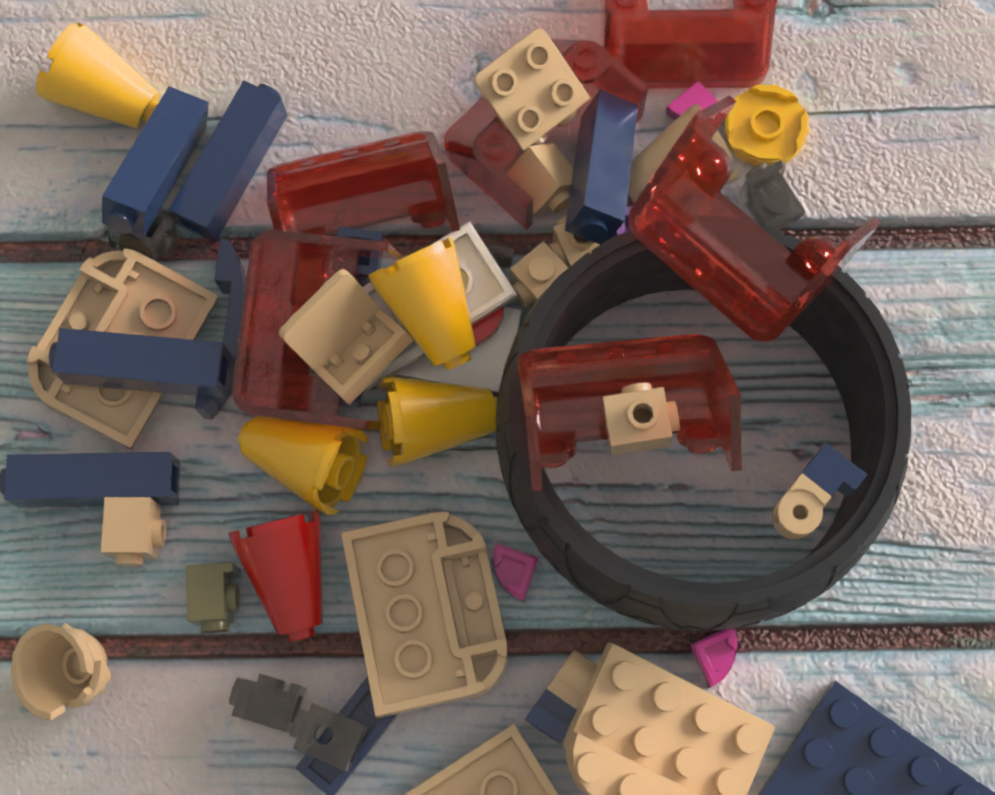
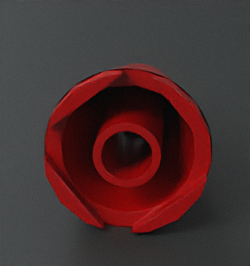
(285, 571)

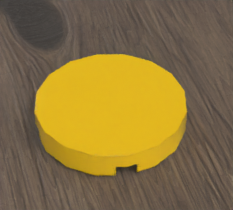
(766, 125)

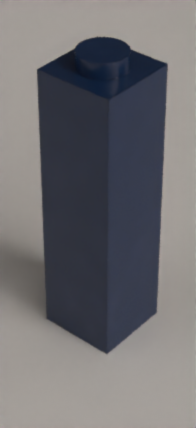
(229, 160)
(154, 163)
(602, 168)
(141, 362)
(88, 478)

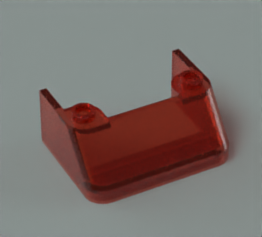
(691, 45)
(485, 148)
(363, 187)
(724, 250)
(280, 279)
(567, 385)

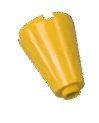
(95, 80)
(430, 302)
(431, 417)
(307, 458)

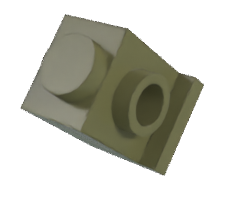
(212, 595)

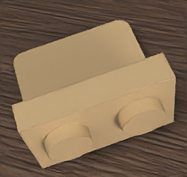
(531, 89)
(344, 336)

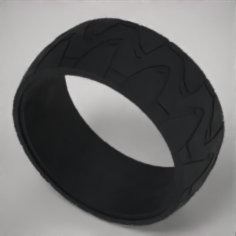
(872, 382)

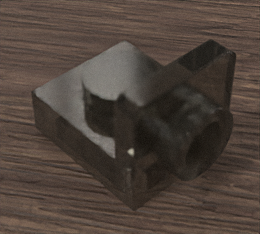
(770, 196)

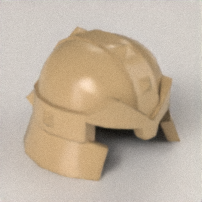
(58, 669)

